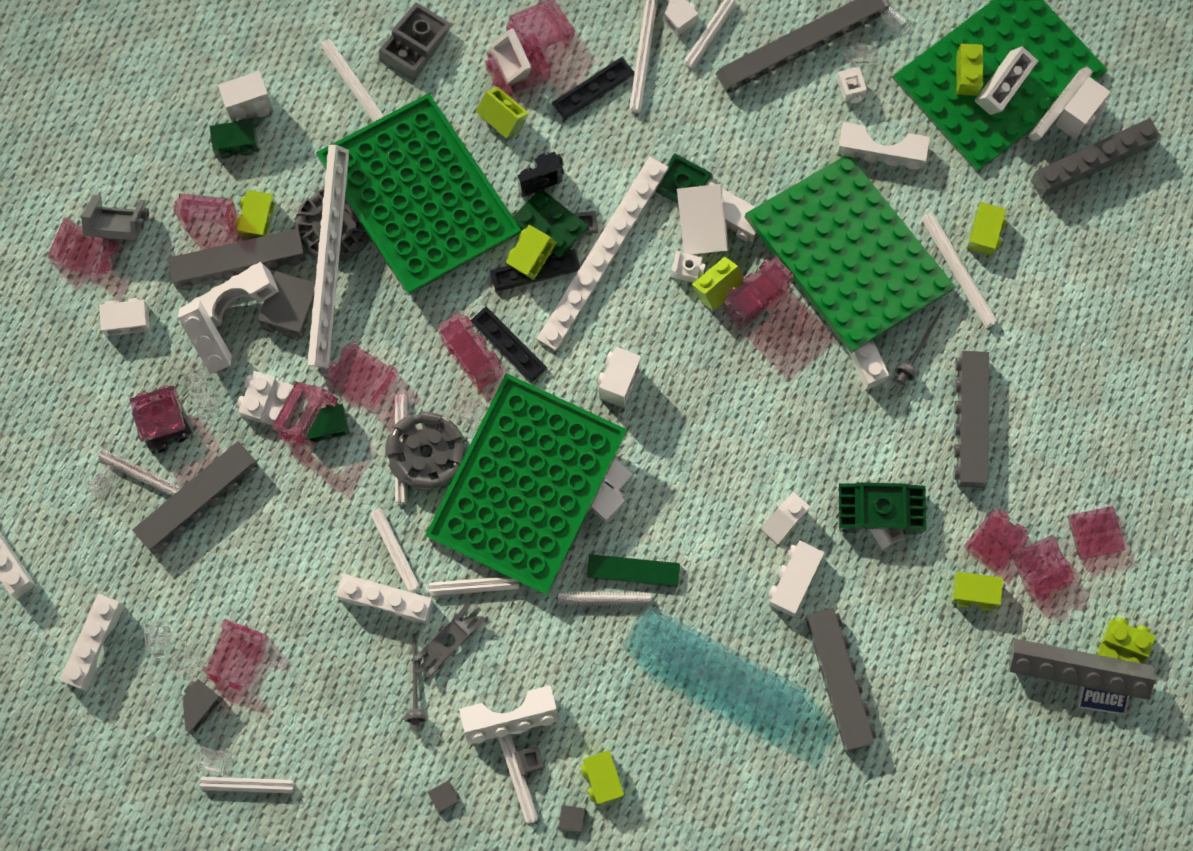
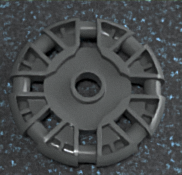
(349, 228)
(425, 438)

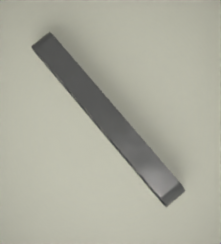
(799, 42)

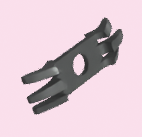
(438, 650)

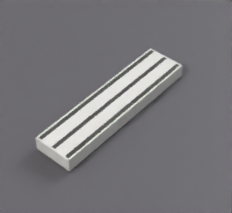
(1060, 103)

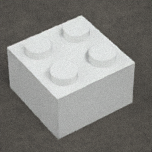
(246, 97)
(1083, 109)
(619, 378)

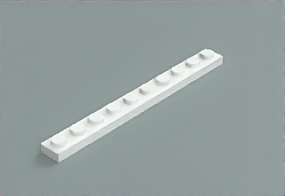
(602, 254)
(328, 257)

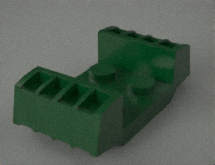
(882, 507)

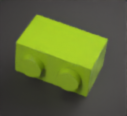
(969, 69)
(502, 112)
(255, 214)
(986, 229)
(530, 252)
(717, 282)
(977, 590)
(602, 778)

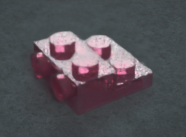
(157, 413)
(996, 540)
(1043, 568)

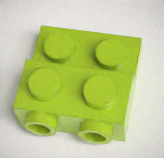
(1126, 642)

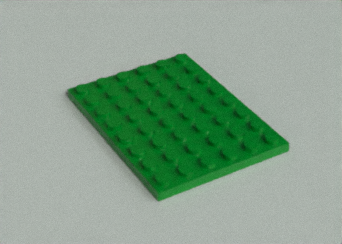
(1000, 28)
(421, 194)
(849, 252)
(526, 483)

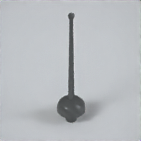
(906, 370)
(415, 715)

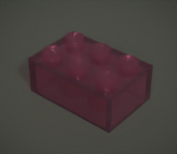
(757, 292)
(469, 350)

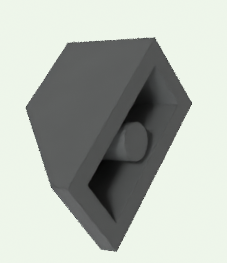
(198, 705)

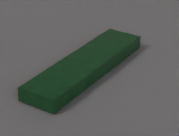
(633, 570)

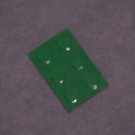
(553, 220)

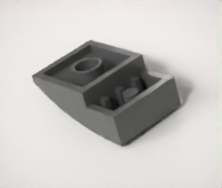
(414, 41)

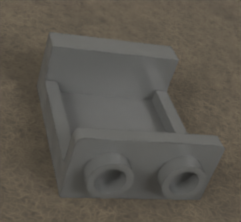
(113, 222)
(289, 307)

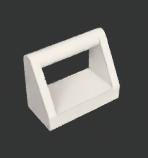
(510, 58)

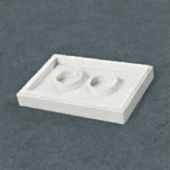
(702, 219)

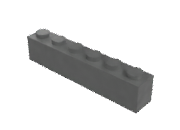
(1095, 158)
(233, 259)
(972, 419)
(196, 497)
(1082, 669)
(840, 680)

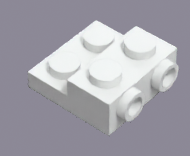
(263, 398)

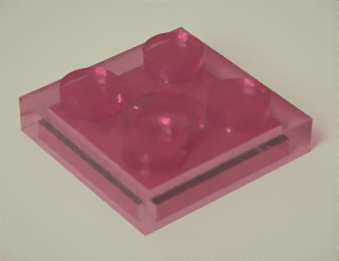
(1096, 533)

